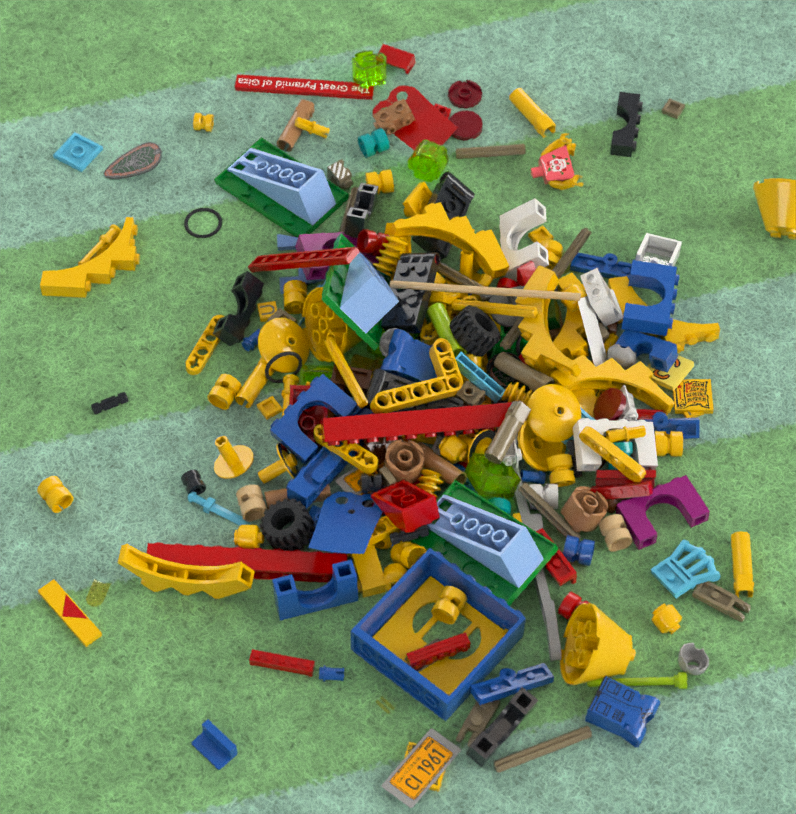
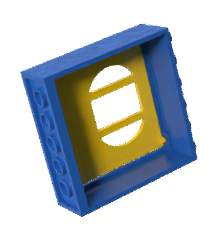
(446, 682)

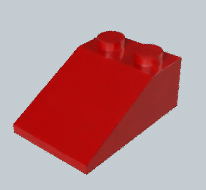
(311, 416)
(407, 505)

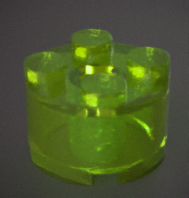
(369, 68)
(428, 156)

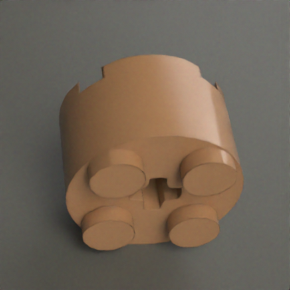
(404, 460)
(584, 509)

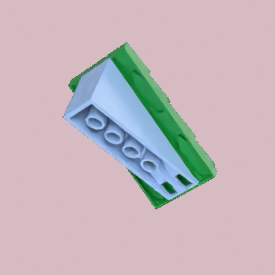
(286, 190)
(359, 295)
(486, 542)

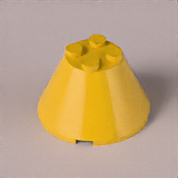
(777, 206)
(325, 323)
(594, 647)

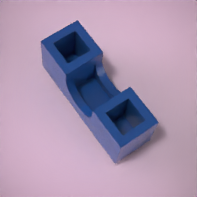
(661, 352)

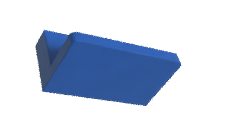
(215, 745)

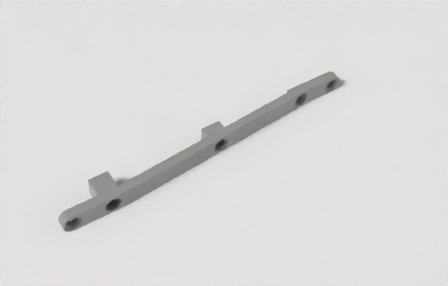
(547, 605)

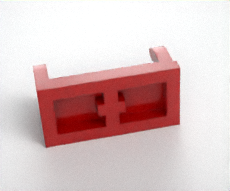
(398, 58)

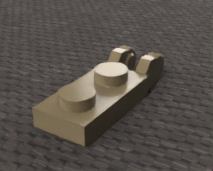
(721, 600)
(478, 720)

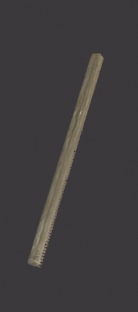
(559, 269)

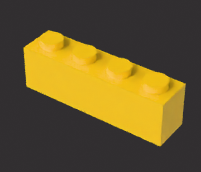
(368, 572)

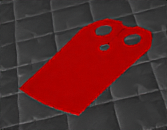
(428, 121)

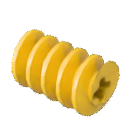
(389, 255)
(514, 394)
(429, 481)

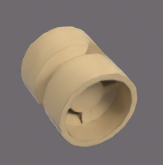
(251, 502)
(616, 533)

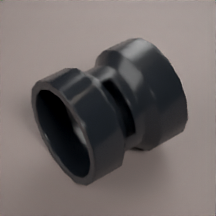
(192, 481)
(370, 482)

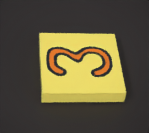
(675, 375)

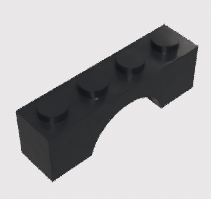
(623, 139)
(360, 214)
(247, 291)
(502, 727)

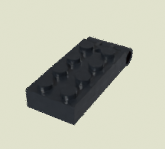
(455, 200)
(412, 304)
(385, 381)

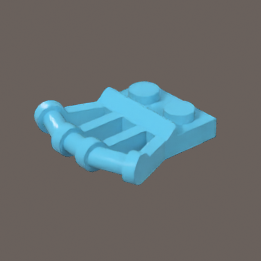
(678, 579)

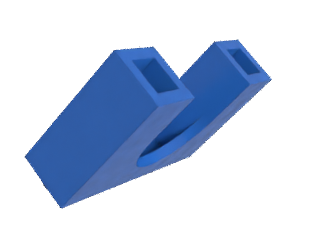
(653, 318)
(321, 393)
(338, 591)

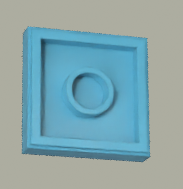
(78, 152)

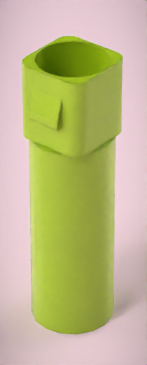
(441, 323)

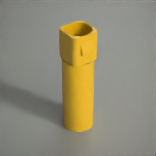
(532, 112)
(253, 384)
(742, 563)

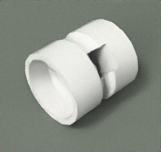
(548, 493)

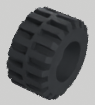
(475, 331)
(281, 515)

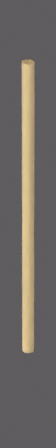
(485, 290)

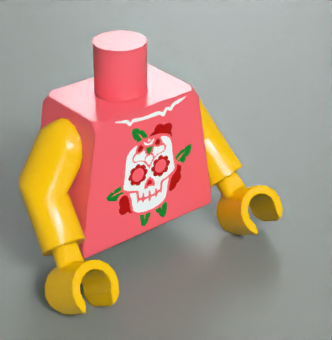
(556, 166)

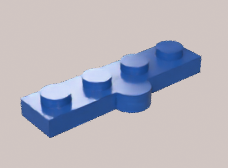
(606, 265)
(688, 426)
(510, 683)

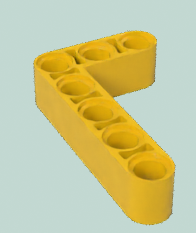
(427, 395)

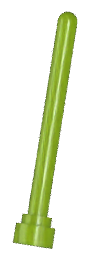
(678, 681)

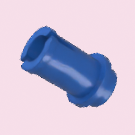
(250, 342)
(532, 476)
(328, 673)

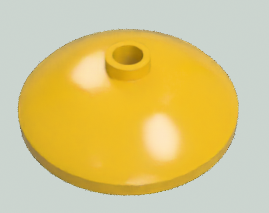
(275, 339)
(545, 419)
(536, 450)

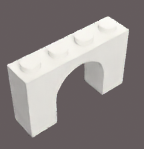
(512, 228)
(643, 448)

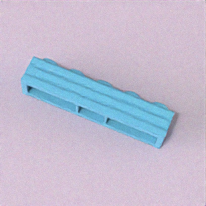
(479, 377)

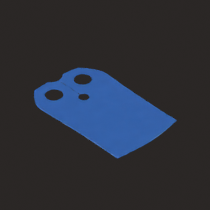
(345, 532)

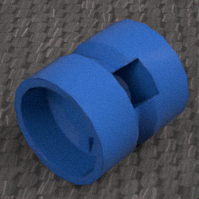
(579, 550)

